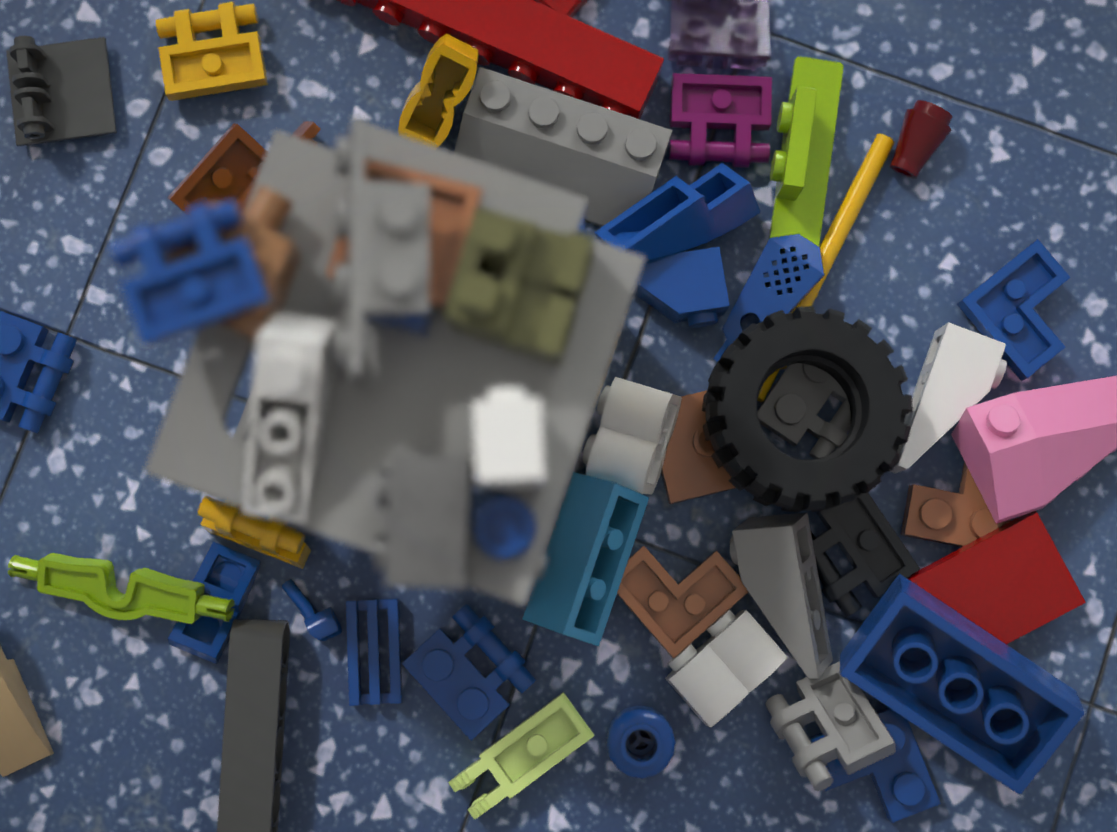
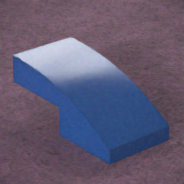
(226, 576)

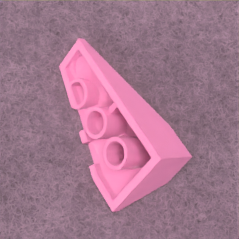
(1037, 442)

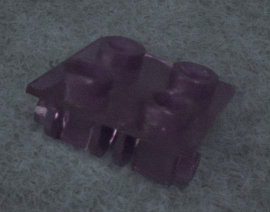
(720, 30)

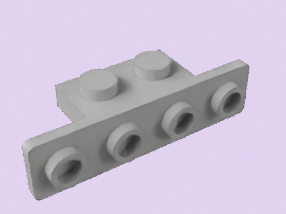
(385, 250)

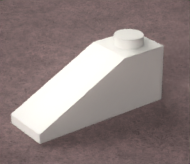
(954, 376)

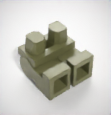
(490, 274)

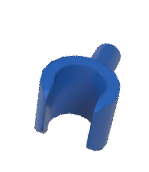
(320, 625)

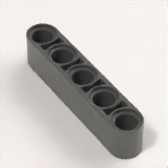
(254, 726)

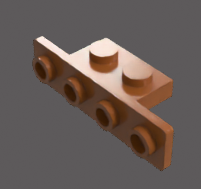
(229, 169)

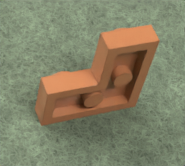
(948, 515)
(683, 610)

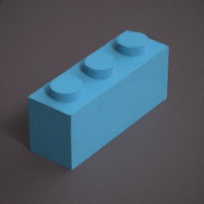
(586, 558)

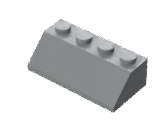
(562, 143)

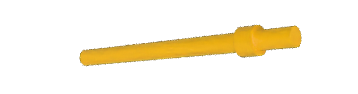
(843, 222)

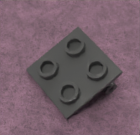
(60, 90)

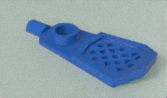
(763, 300)

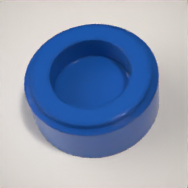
(504, 527)

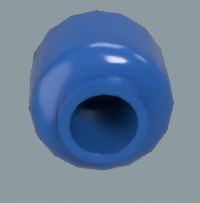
(634, 760)

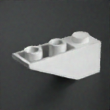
(287, 414)

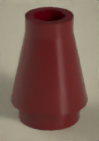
(920, 136)

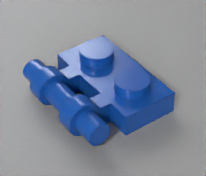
(194, 290)
(19, 350)
(457, 683)

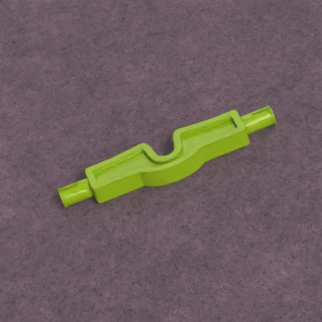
(146, 593)

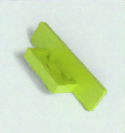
(806, 148)

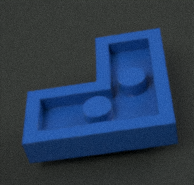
(1005, 310)
(898, 778)

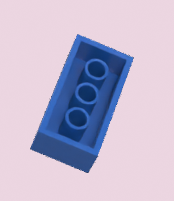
(960, 684)

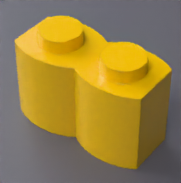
(443, 85)

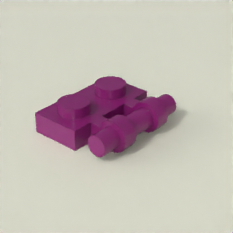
(720, 103)

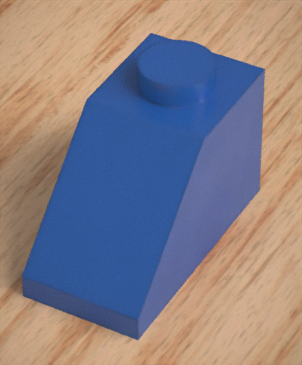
(686, 286)

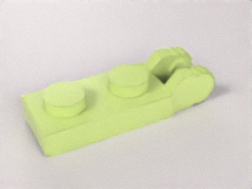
(526, 752)

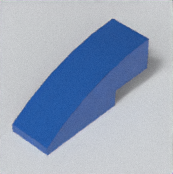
(683, 214)

